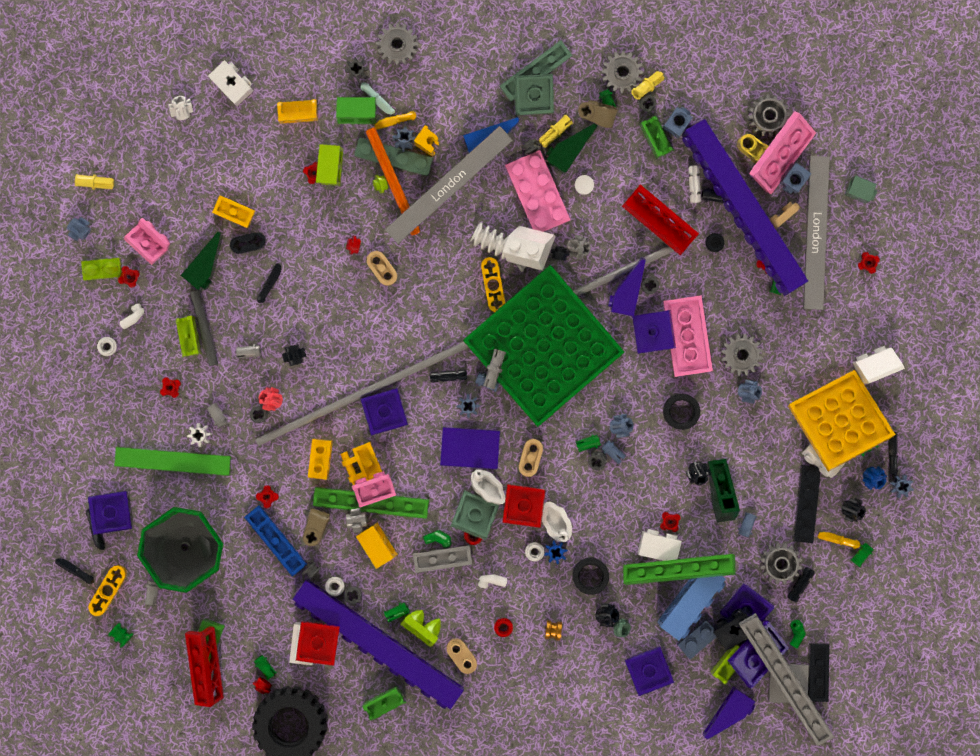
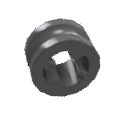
(649, 106)
(530, 146)
(653, 290)
(259, 420)
(597, 455)
(311, 570)
(350, 589)

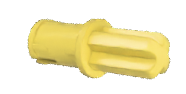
(647, 85)
(555, 131)
(94, 182)

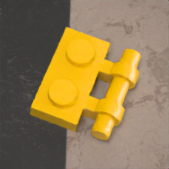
(366, 460)

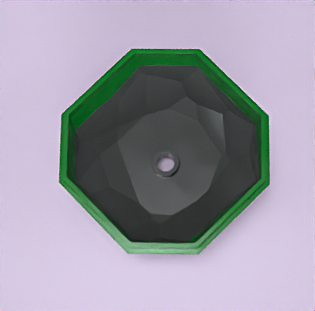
(163, 554)

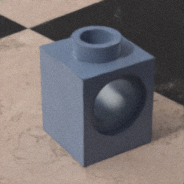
(672, 128)
(802, 175)

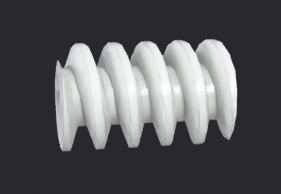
(489, 239)

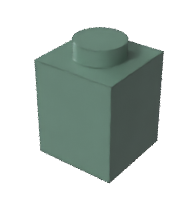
(861, 189)

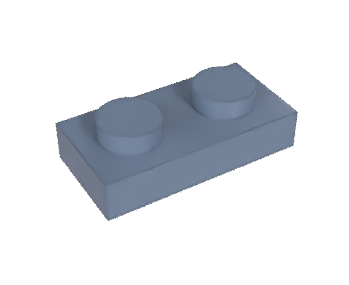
(697, 639)

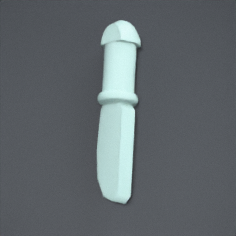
(379, 100)

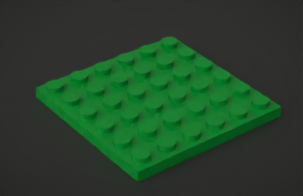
(549, 345)

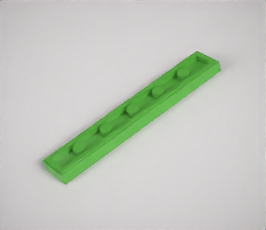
(172, 461)
(392, 506)
(679, 569)

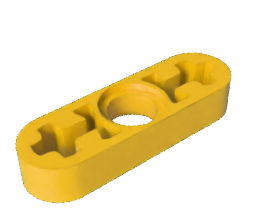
(486, 272)
(95, 599)

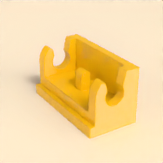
(297, 111)
(425, 141)
(376, 545)

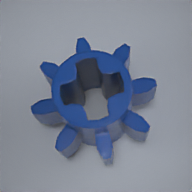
(874, 477)
(556, 557)

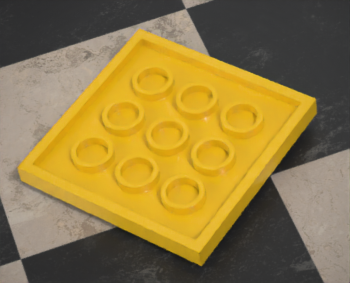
(841, 420)

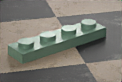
(542, 65)
(402, 160)

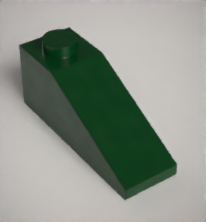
(567, 151)
(203, 266)
(722, 491)

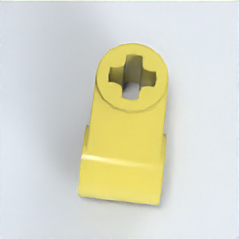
(755, 151)

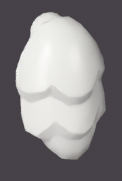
(488, 487)
(556, 522)

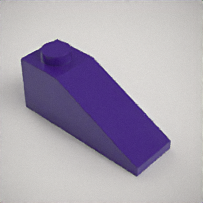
(627, 293)
(731, 711)

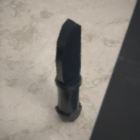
(274, 275)
(893, 451)
(97, 538)
(71, 568)

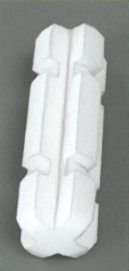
(694, 184)

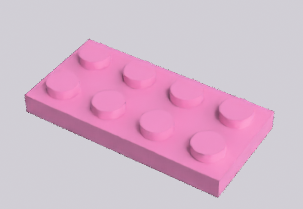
(782, 152)
(537, 192)
(691, 336)

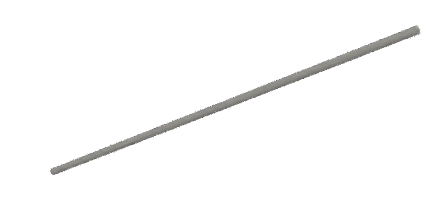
(436, 358)

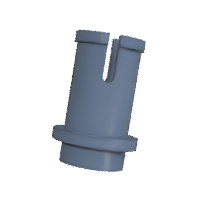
(481, 379)
(610, 449)
(747, 525)

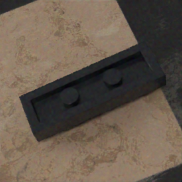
(818, 672)

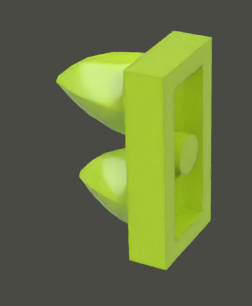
(101, 269)
(427, 633)

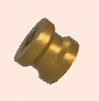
(553, 630)

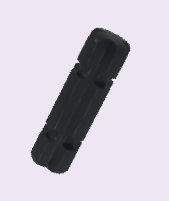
(448, 376)
(801, 584)

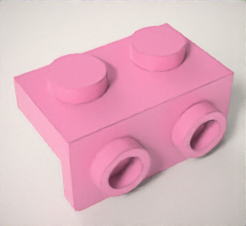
(147, 241)
(374, 489)

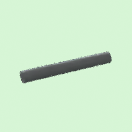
(204, 328)

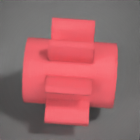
(270, 399)

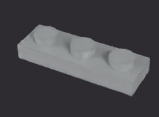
(442, 558)

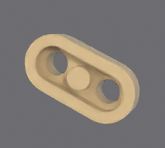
(789, 209)
(381, 268)
(530, 457)
(461, 656)

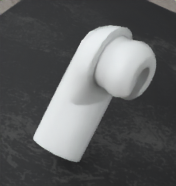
(138, 311)
(493, 579)

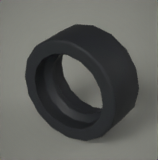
(685, 397)
(590, 590)

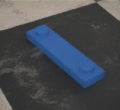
(275, 540)

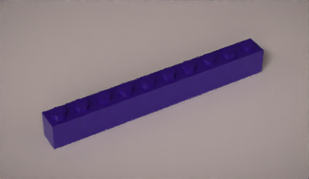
(744, 207)
(379, 644)

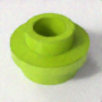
(380, 183)

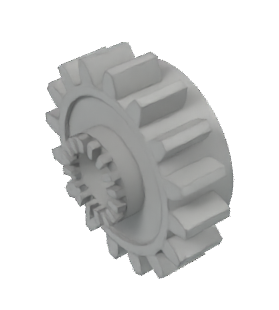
(397, 34)
(627, 63)
(758, 115)
(750, 349)
(773, 555)

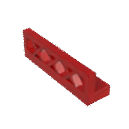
(659, 221)
(201, 668)

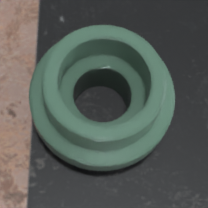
(621, 628)

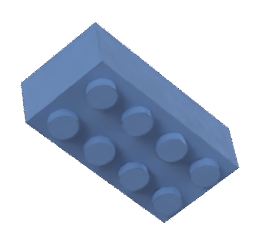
(688, 605)

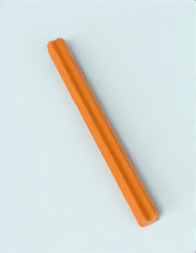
(389, 173)

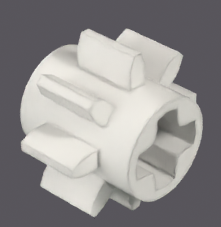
(180, 108)
(196, 439)

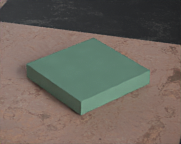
(534, 94)
(474, 515)

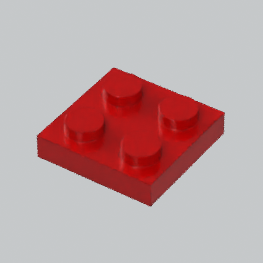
(524, 506)
(317, 643)

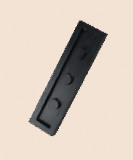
(807, 504)

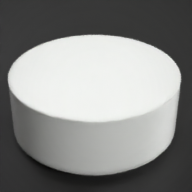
(584, 185)

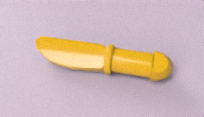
(390, 121)
(839, 539)

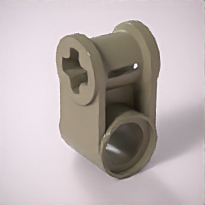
(599, 113)
(316, 523)

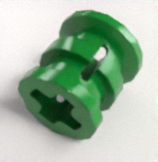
(120, 635)

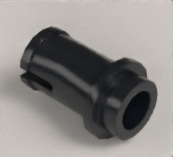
(710, 195)

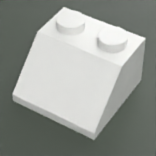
(528, 247)
(878, 365)

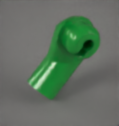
(439, 537)
(799, 633)

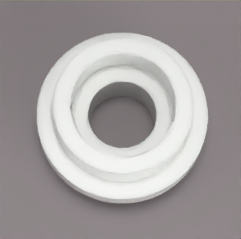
(100, 346)
(530, 556)
(330, 590)

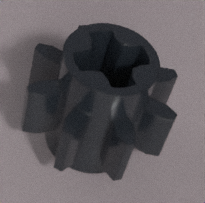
(294, 355)
(698, 473)
(853, 510)
(607, 615)

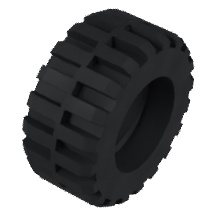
(294, 698)

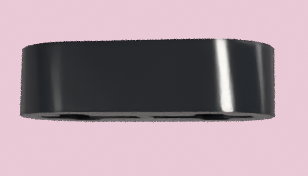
(249, 247)

